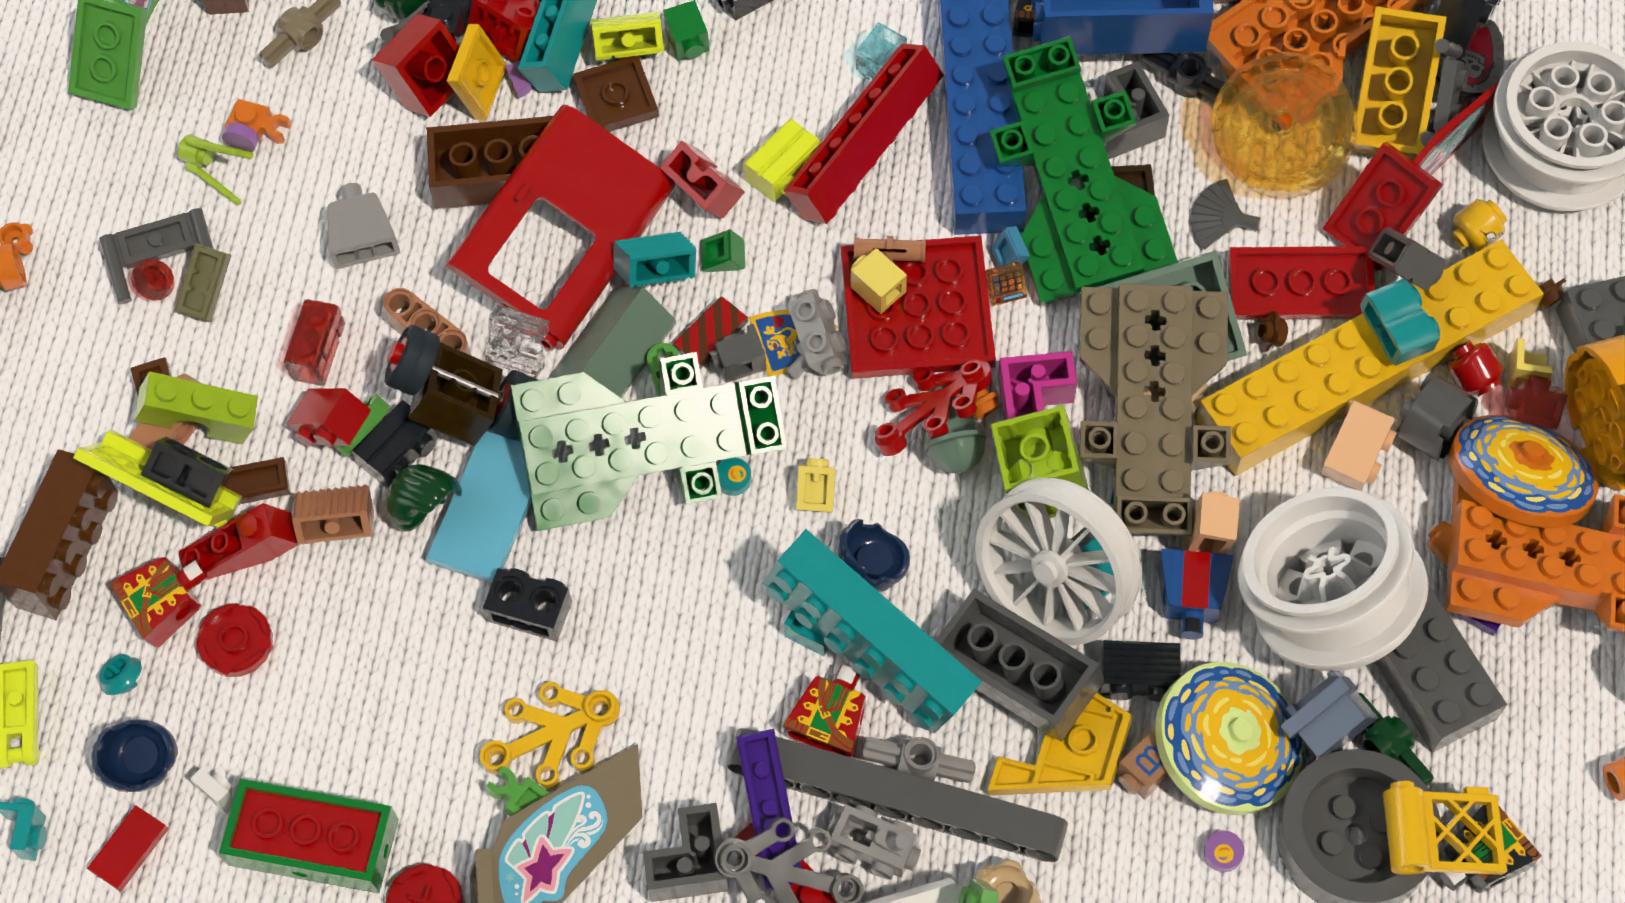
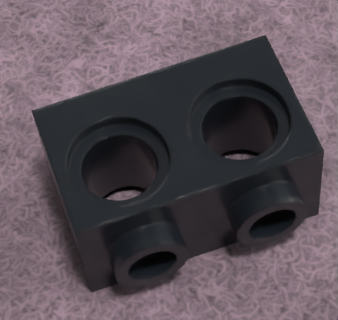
(186, 472)
(523, 611)

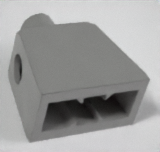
(359, 228)

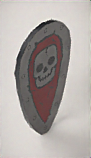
(1482, 60)

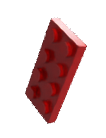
(1299, 281)

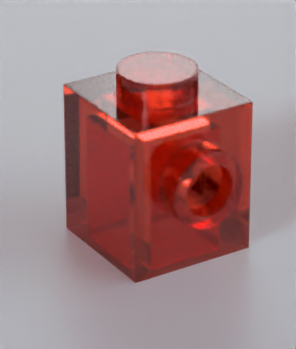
(1536, 402)

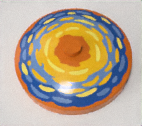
(1523, 471)

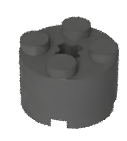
(1435, 416)

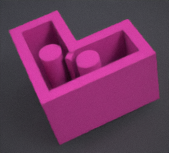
(1036, 381)

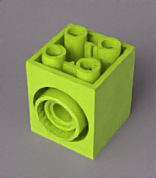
(1038, 447)

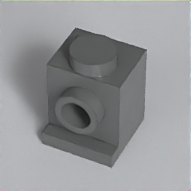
(739, 355)

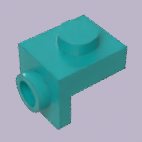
(29, 829)

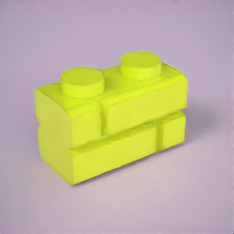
(627, 35)
(780, 159)

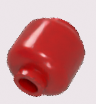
(1475, 368)

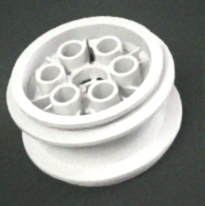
(1538, 161)
(1333, 579)

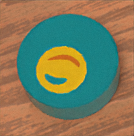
(734, 476)

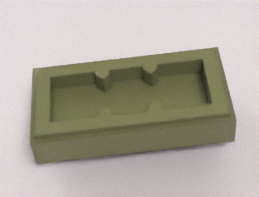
(202, 282)

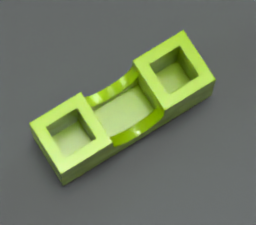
(170, 400)

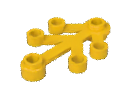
(556, 730)

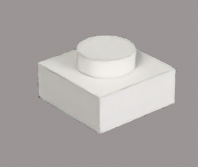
(214, 788)

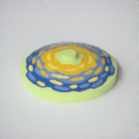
(1226, 740)

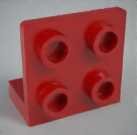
(505, 23)

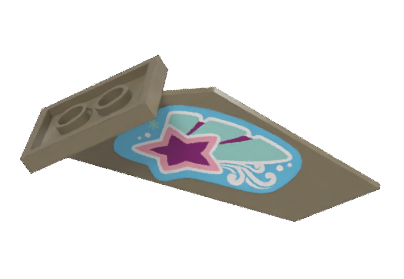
(561, 837)

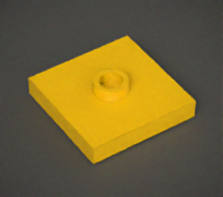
(477, 72)

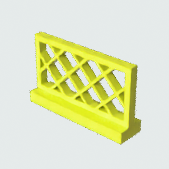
(124, 462)

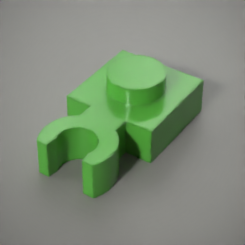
(517, 795)

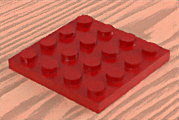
(932, 325)

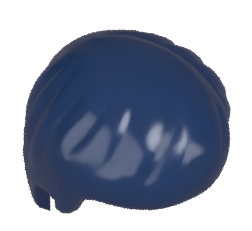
(873, 554)
(134, 755)

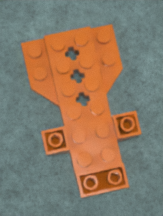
(1270, 26)
(1512, 587)

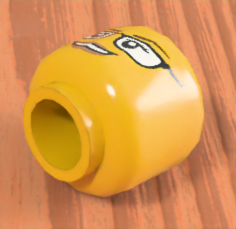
(1478, 224)

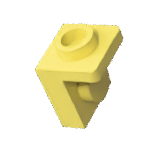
(816, 485)

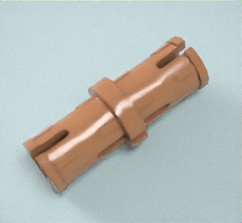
(914, 249)

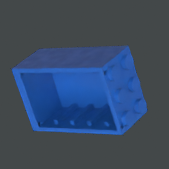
(1125, 25)

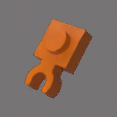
(259, 119)

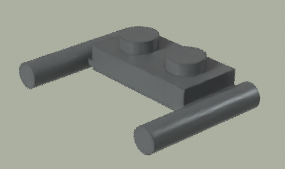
(1452, 80)
(152, 242)

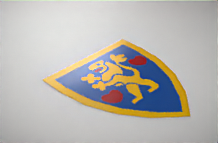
(777, 339)

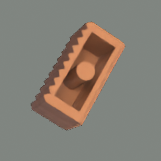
(333, 514)

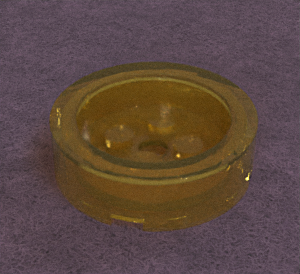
(1292, 160)

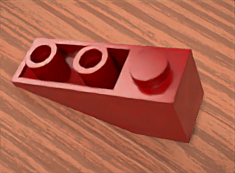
(243, 542)

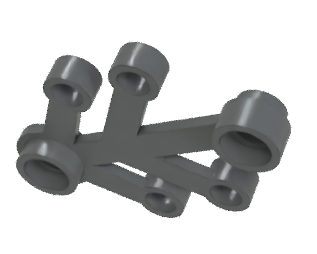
(780, 868)

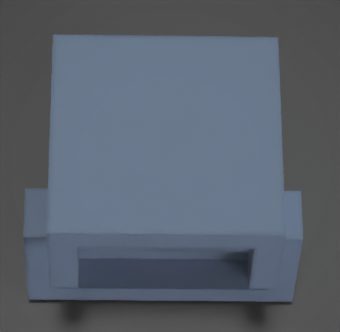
(1329, 715)

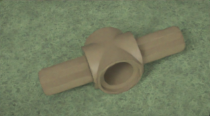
(298, 30)

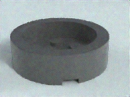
(1311, 825)

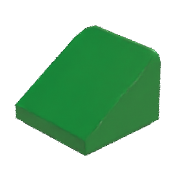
(723, 252)

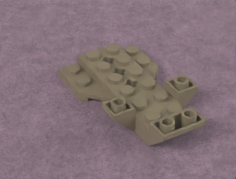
(1154, 441)

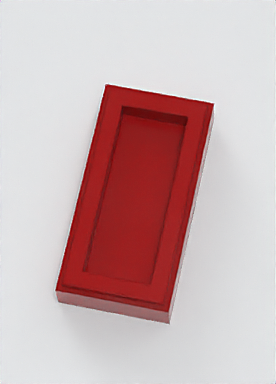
(127, 848)

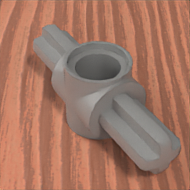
(938, 763)

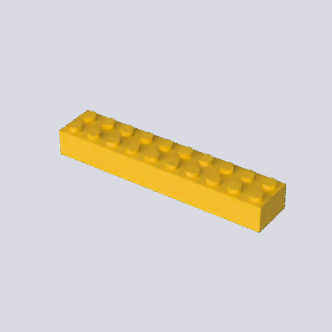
(1348, 363)

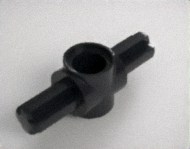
(1186, 63)

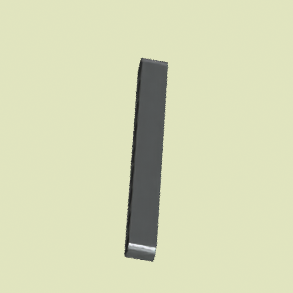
(916, 800)

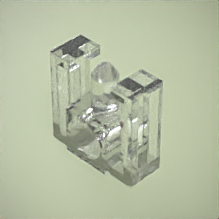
(507, 339)

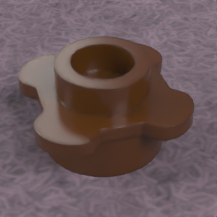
(1552, 292)
(1271, 331)

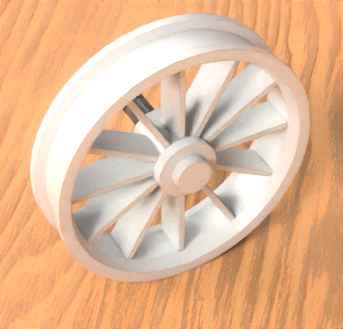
(1059, 560)

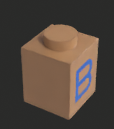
(1142, 768)

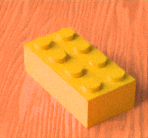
(1398, 80)

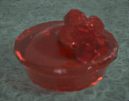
(153, 279)

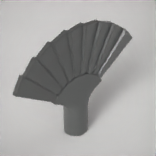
(389, 32)
(1218, 214)

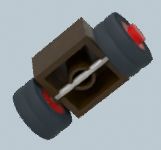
(452, 388)

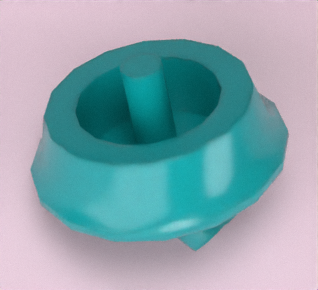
(120, 674)

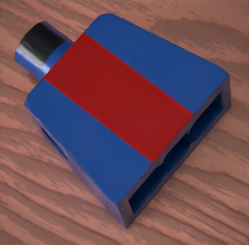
(1193, 588)

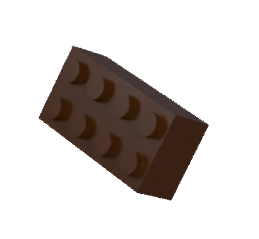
(476, 159)
(56, 536)

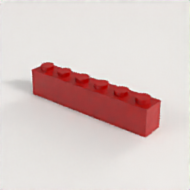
(864, 133)

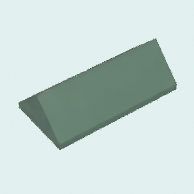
(619, 339)

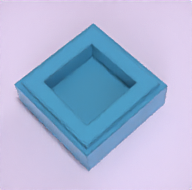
(1010, 247)

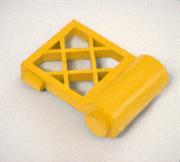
(1413, 830)

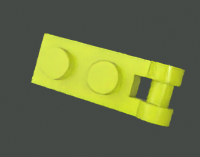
(19, 713)

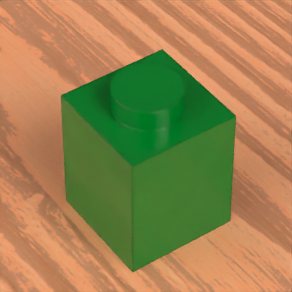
(686, 30)

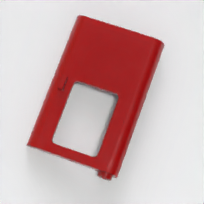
(591, 182)

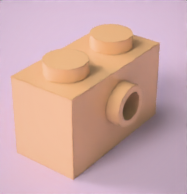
(1358, 446)
(1213, 523)

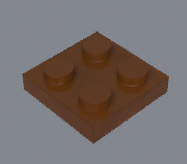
(616, 94)

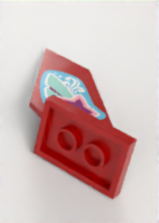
(1398, 190)

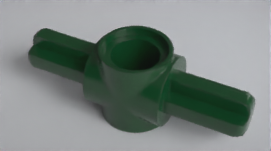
(1395, 740)

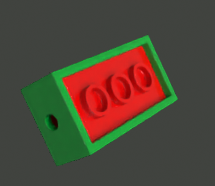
(309, 835)

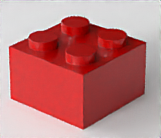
(419, 64)

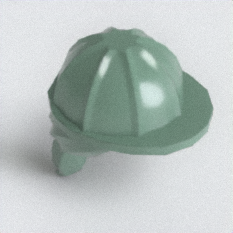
(960, 447)

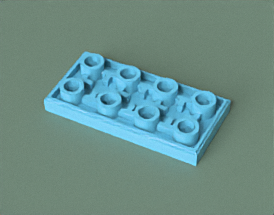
(488, 514)

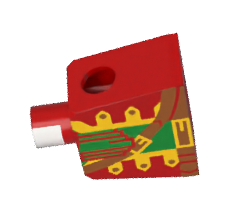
(160, 597)
(829, 714)

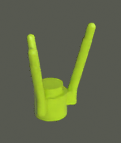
(202, 152)

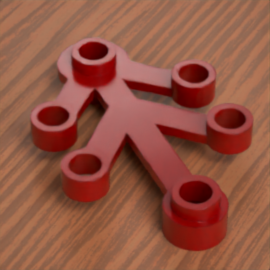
(969, 380)

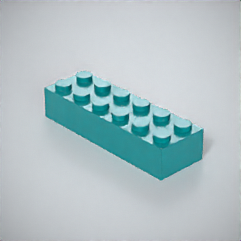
(870, 632)

